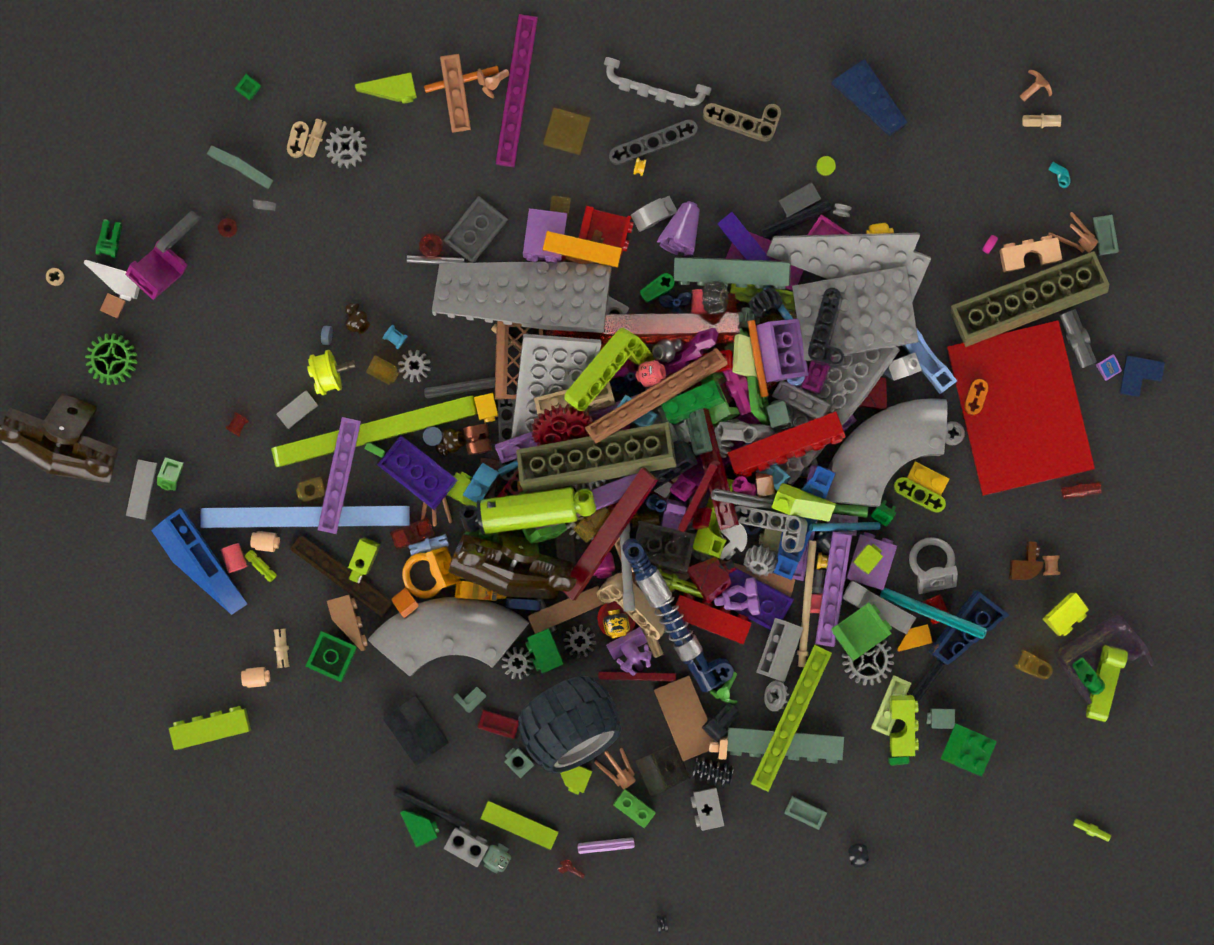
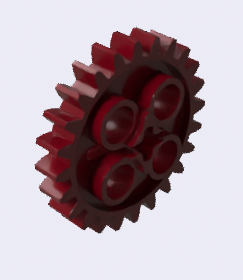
(560, 425)

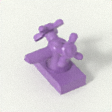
(628, 646)

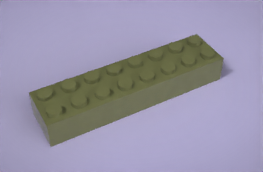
(1029, 299)
(585, 462)

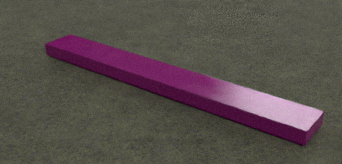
(516, 90)

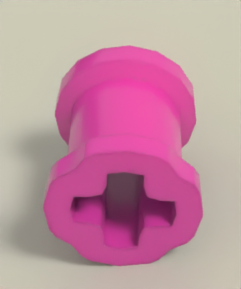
(742, 486)

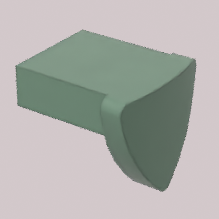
(471, 700)

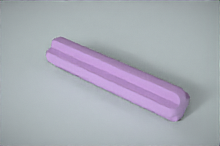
(606, 845)

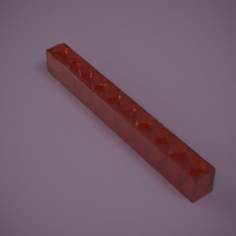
(655, 327)

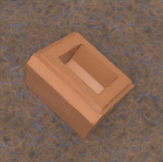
(764, 484)

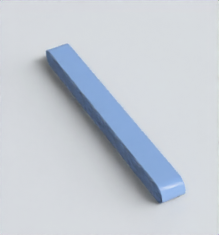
(302, 516)

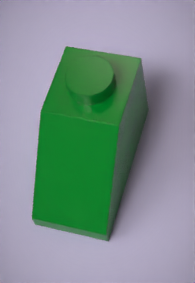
(420, 827)

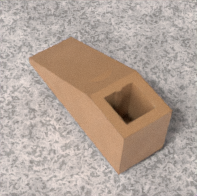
(343, 614)

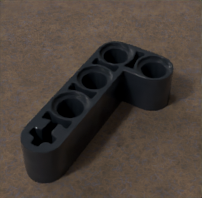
(829, 326)

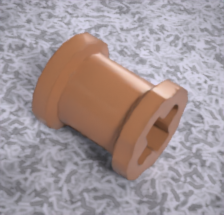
(1051, 565)

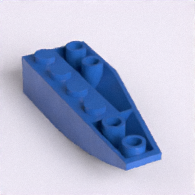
(195, 558)

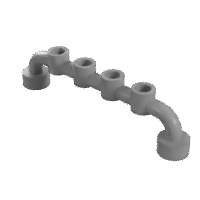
(644, 90)

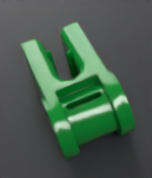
(111, 246)
(655, 289)
(1089, 677)

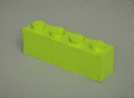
(210, 728)

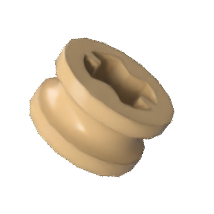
(54, 271)

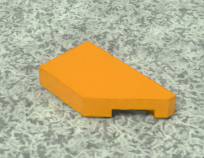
(916, 637)

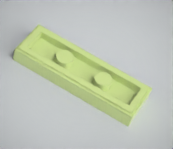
(883, 721)

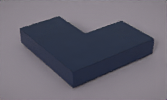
(1136, 370)

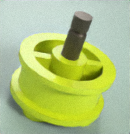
(326, 372)

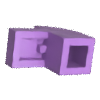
(673, 514)

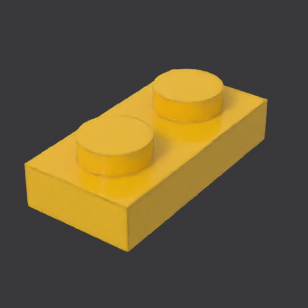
(928, 478)

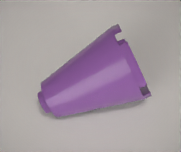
(681, 230)

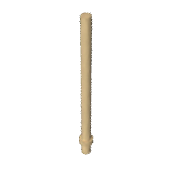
(802, 652)

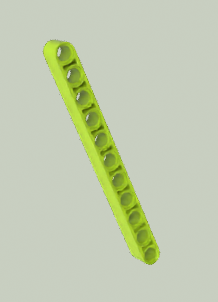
(377, 430)

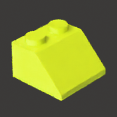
(1066, 614)

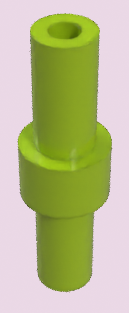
(1092, 830)

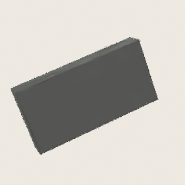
(799, 200)

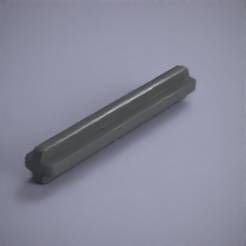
(461, 387)
(742, 499)

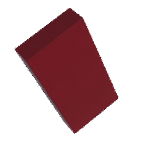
(498, 724)

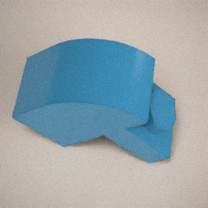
(481, 483)

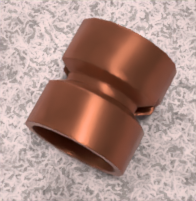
(477, 439)

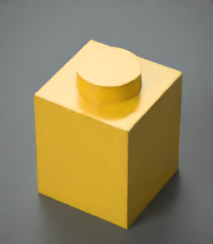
(486, 407)

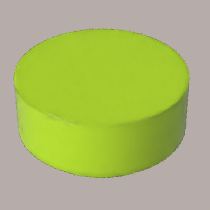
(825, 166)

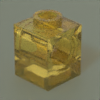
(319, 489)

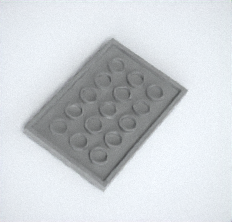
(872, 314)
(547, 367)

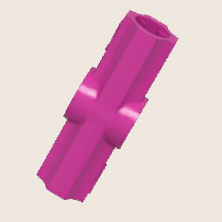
(738, 389)

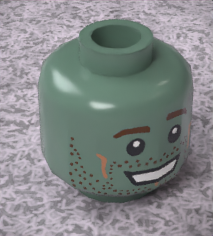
(497, 858)

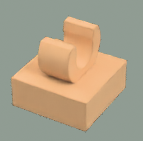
(720, 747)

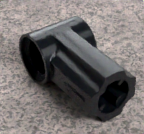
(718, 724)

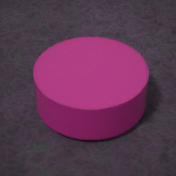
(989, 244)

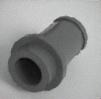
(818, 581)

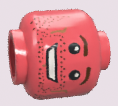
(650, 373)

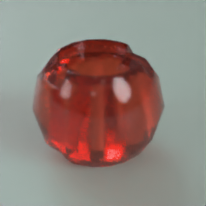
(436, 249)

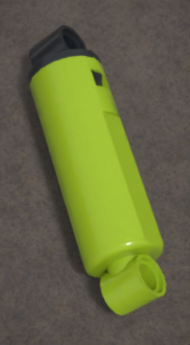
(527, 510)

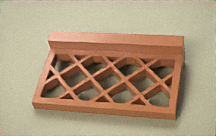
(502, 359)

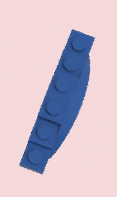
(818, 486)

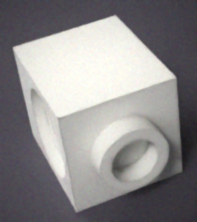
(904, 366)

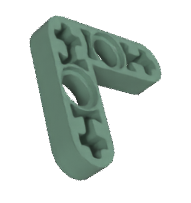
(240, 165)

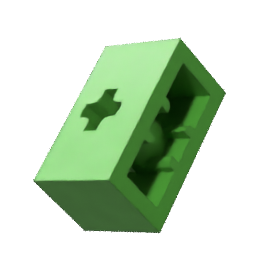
(634, 808)

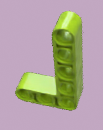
(605, 365)

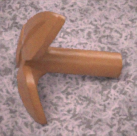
(1040, 82)
(491, 83)

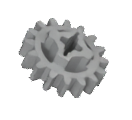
(351, 140)

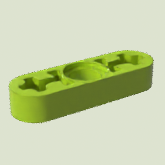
(929, 506)

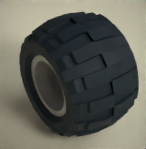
(569, 724)

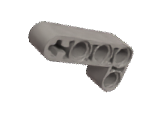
(768, 522)
(896, 617)

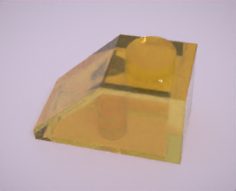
(382, 370)

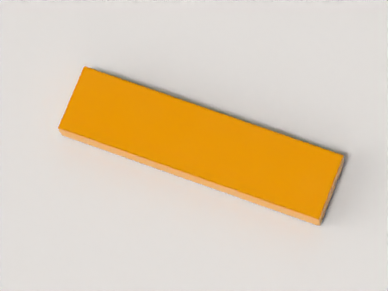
(582, 249)

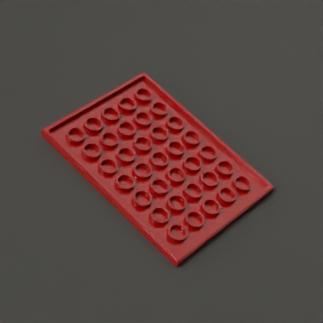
(1031, 409)

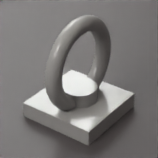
(937, 577)

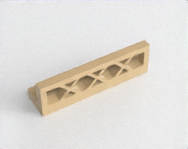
(602, 400)

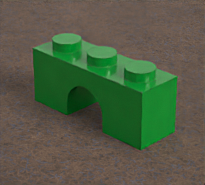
(682, 406)

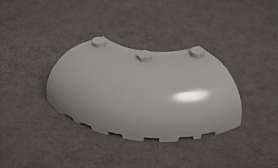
(884, 445)
(448, 628)

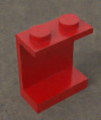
(613, 227)

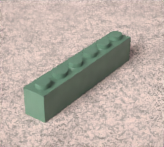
(732, 271)
(803, 744)

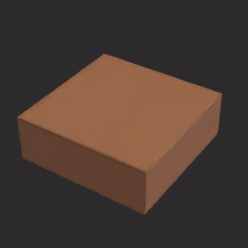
(112, 305)

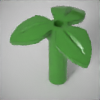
(724, 692)

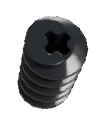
(713, 772)

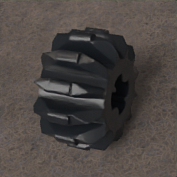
(765, 302)

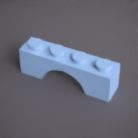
(930, 365)

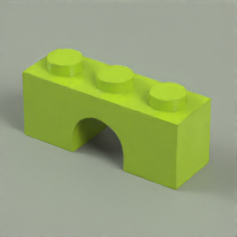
(904, 742)

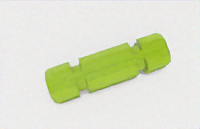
(260, 565)

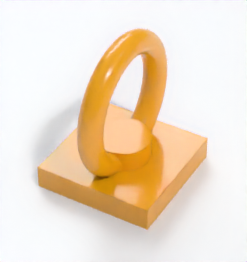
(439, 563)

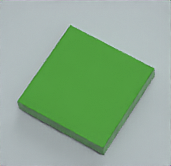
(758, 403)

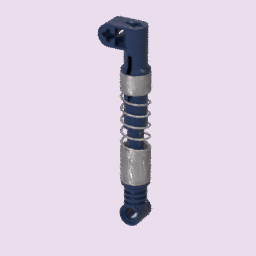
(685, 642)

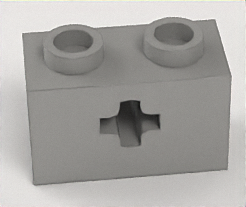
(710, 797)

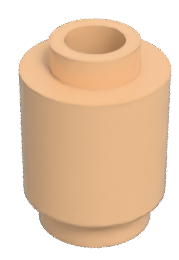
(265, 541)
(255, 677)

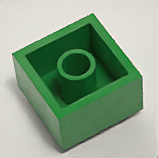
(545, 651)
(331, 656)
(968, 750)

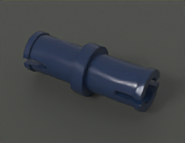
(654, 502)

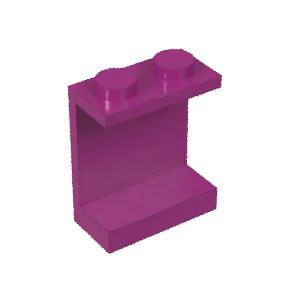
(156, 271)

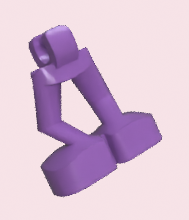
(751, 592)

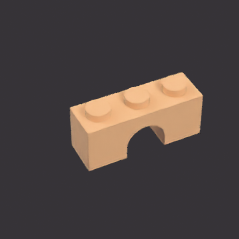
(1013, 256)

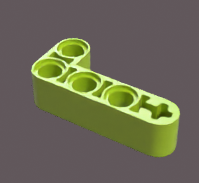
(1108, 669)

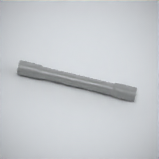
(628, 594)

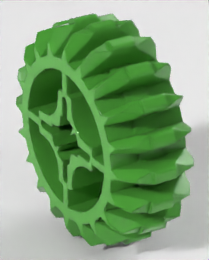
(111, 367)

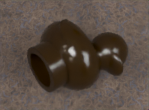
(358, 319)
(451, 442)

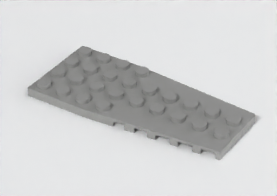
(526, 293)
(845, 391)

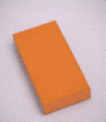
(405, 602)

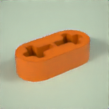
(980, 398)

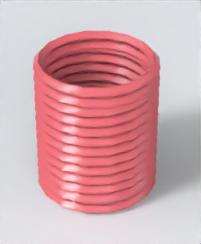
(697, 306)
(233, 558)

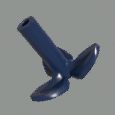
(682, 300)
(618, 386)

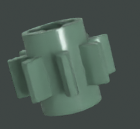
(747, 315)

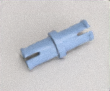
(429, 544)

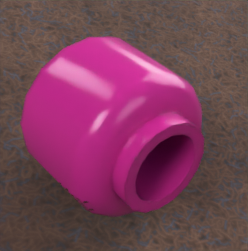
(606, 567)

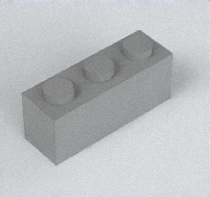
(779, 650)

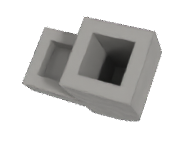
(653, 213)

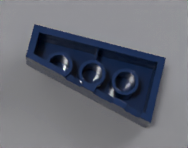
(870, 96)
(976, 610)

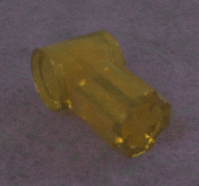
(589, 526)

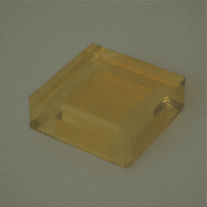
(560, 204)

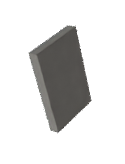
(475, 230)

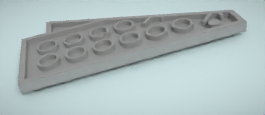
(852, 254)

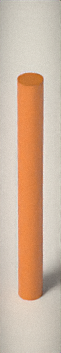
(467, 77)
(757, 358)

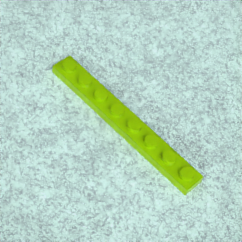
(791, 718)

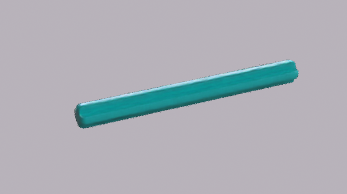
(933, 613)

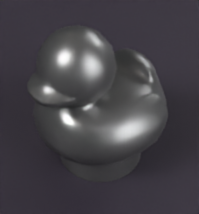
(666, 349)

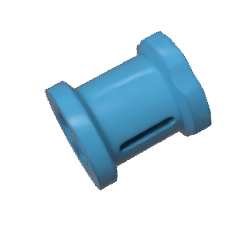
(395, 337)

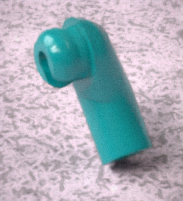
(1062, 174)

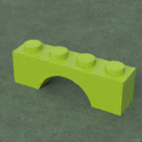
(710, 540)

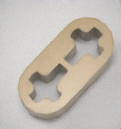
(302, 140)

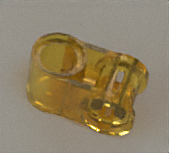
(1032, 665)

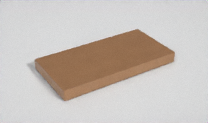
(684, 717)

